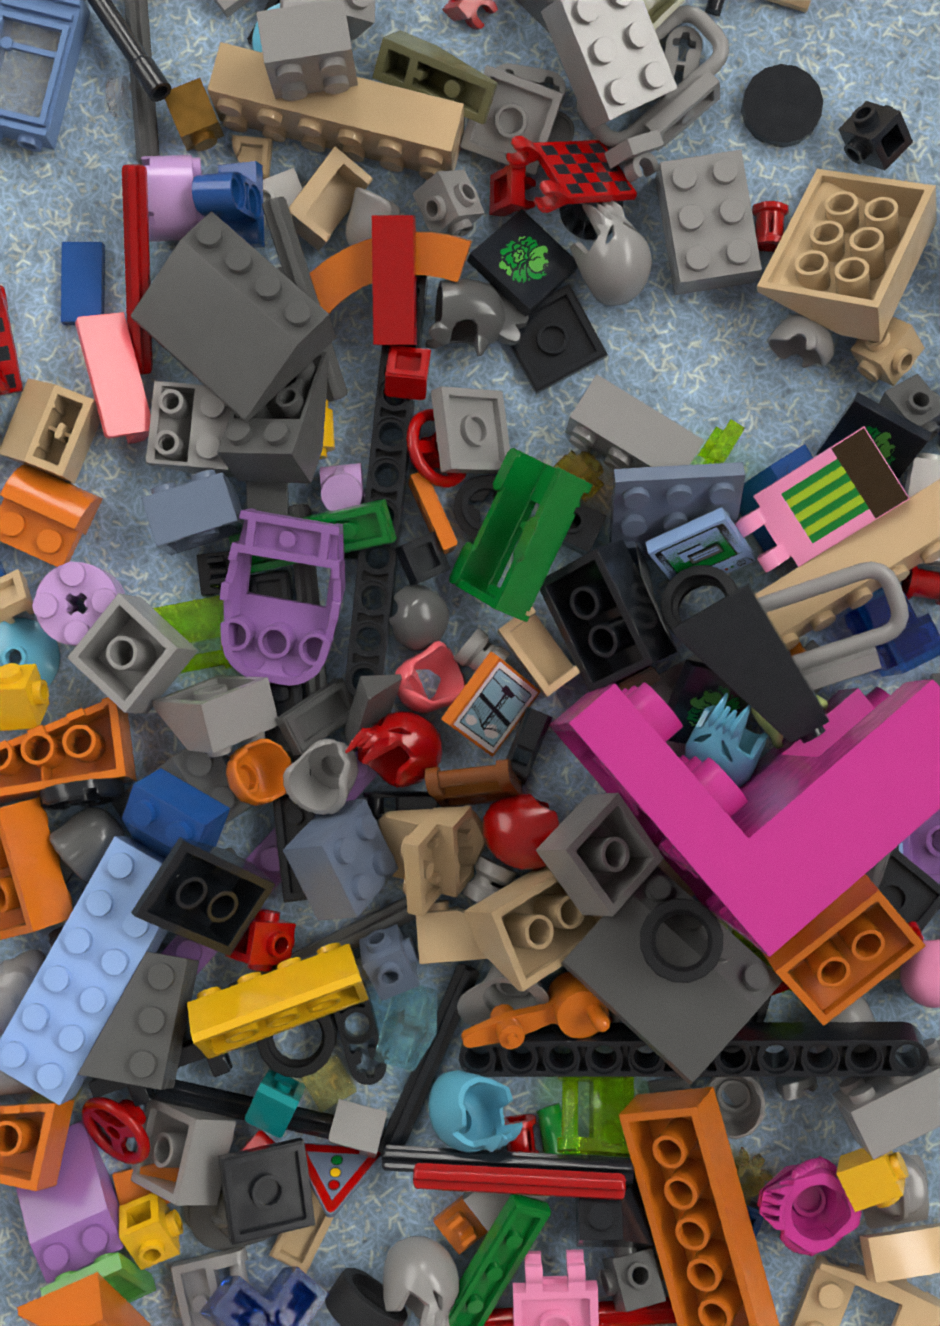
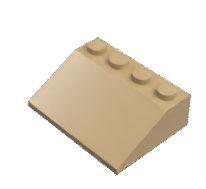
(851, 251)

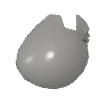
(617, 268)
(422, 1278)

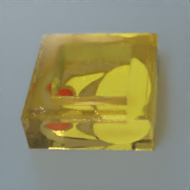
(329, 1084)

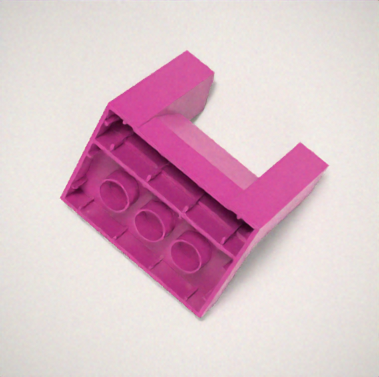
(802, 823)

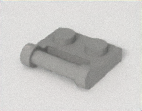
(198, 1279)

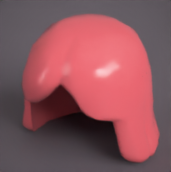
(440, 661)

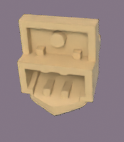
(433, 851)

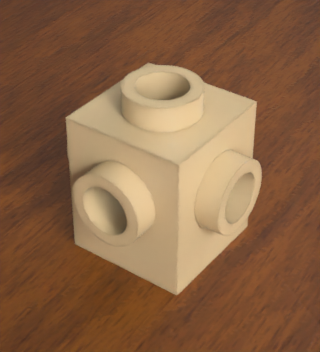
(891, 356)

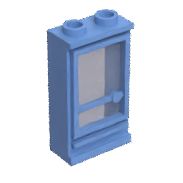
(38, 67)

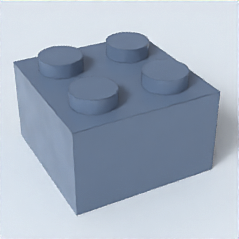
(193, 512)
(341, 861)

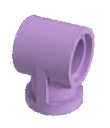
(342, 486)

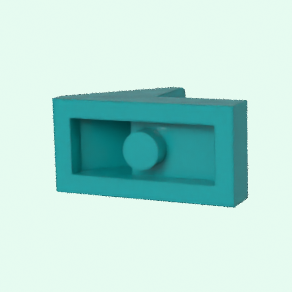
(275, 1103)

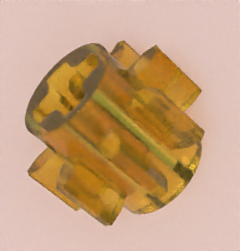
(585, 467)
(754, 1182)

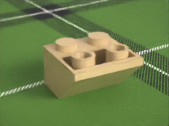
(51, 429)

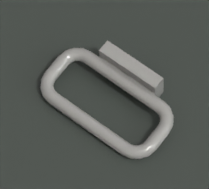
(693, 94)
(856, 653)

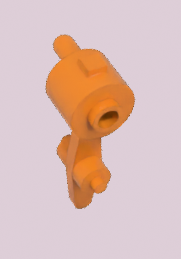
(569, 1006)

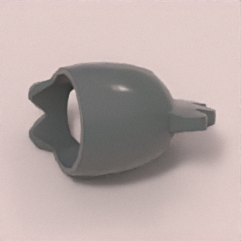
(474, 315)

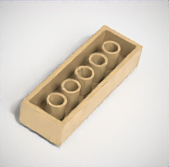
(363, 122)

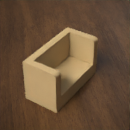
(327, 198)
(538, 653)

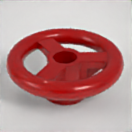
(425, 453)
(119, 1122)

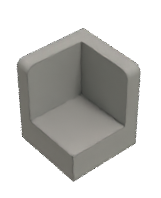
(357, 1127)

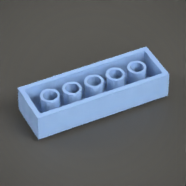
(83, 975)

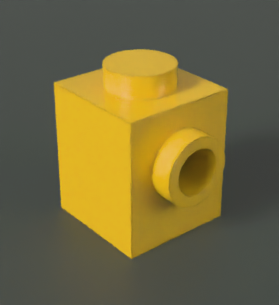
(22, 697)
(872, 1181)
(150, 1230)

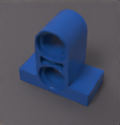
(235, 197)

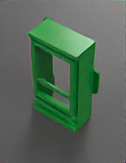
(520, 485)

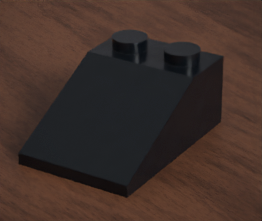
(204, 895)

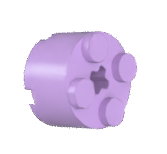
(170, 196)
(59, 592)

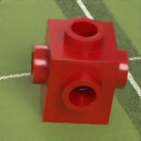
(265, 941)

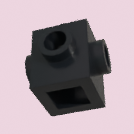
(875, 135)

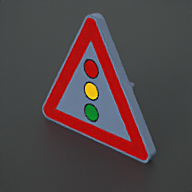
(336, 1173)

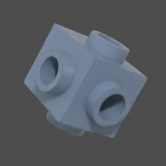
(388, 962)

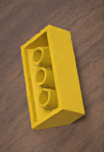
(276, 1000)

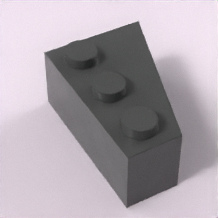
(147, 1025)

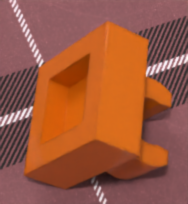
(459, 1225)

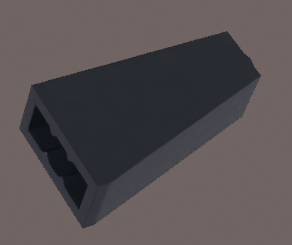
(752, 658)

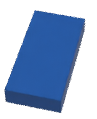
(82, 280)

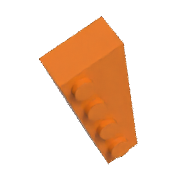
(74, 748)
(33, 1143)

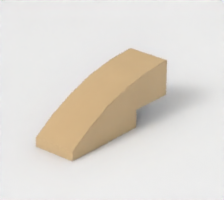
(901, 1253)

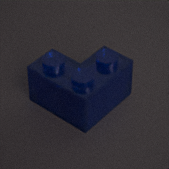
(914, 645)
(287, 1302)

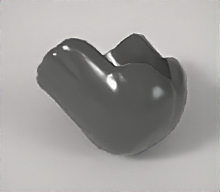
(85, 840)

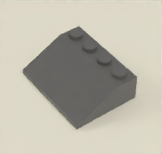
(232, 317)
(676, 1020)

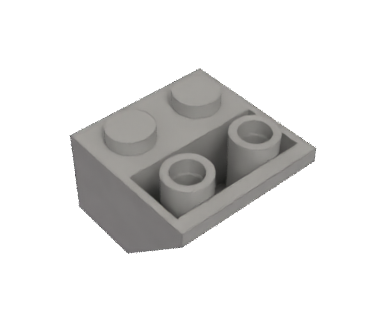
(186, 428)

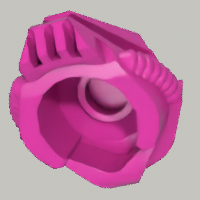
(808, 1206)

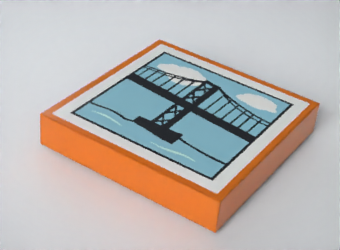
(491, 704)

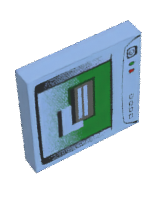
(702, 541)

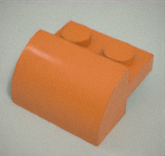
(45, 514)

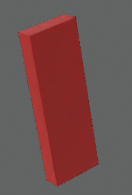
(394, 279)

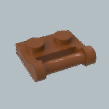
(472, 784)

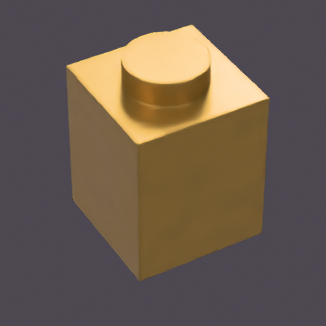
(194, 116)

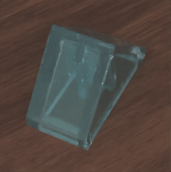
(408, 1028)

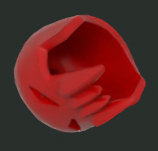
(399, 748)
(517, 828)

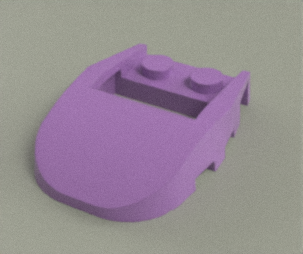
(275, 634)

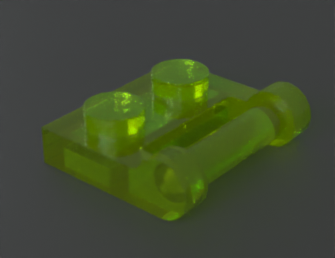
(198, 622)
(606, 1101)

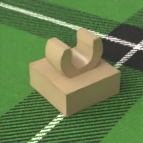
(14, 596)

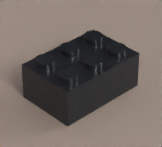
(606, 615)

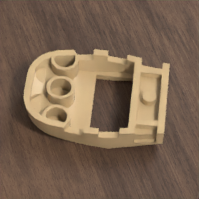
(832, 1286)

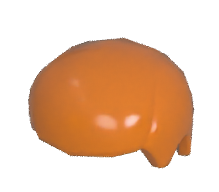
(257, 772)

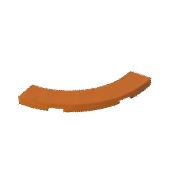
(351, 268)

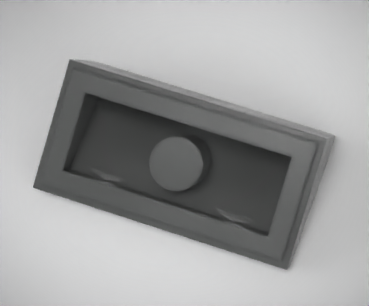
(371, 702)

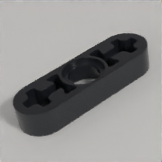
(355, 1057)

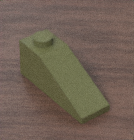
(428, 69)

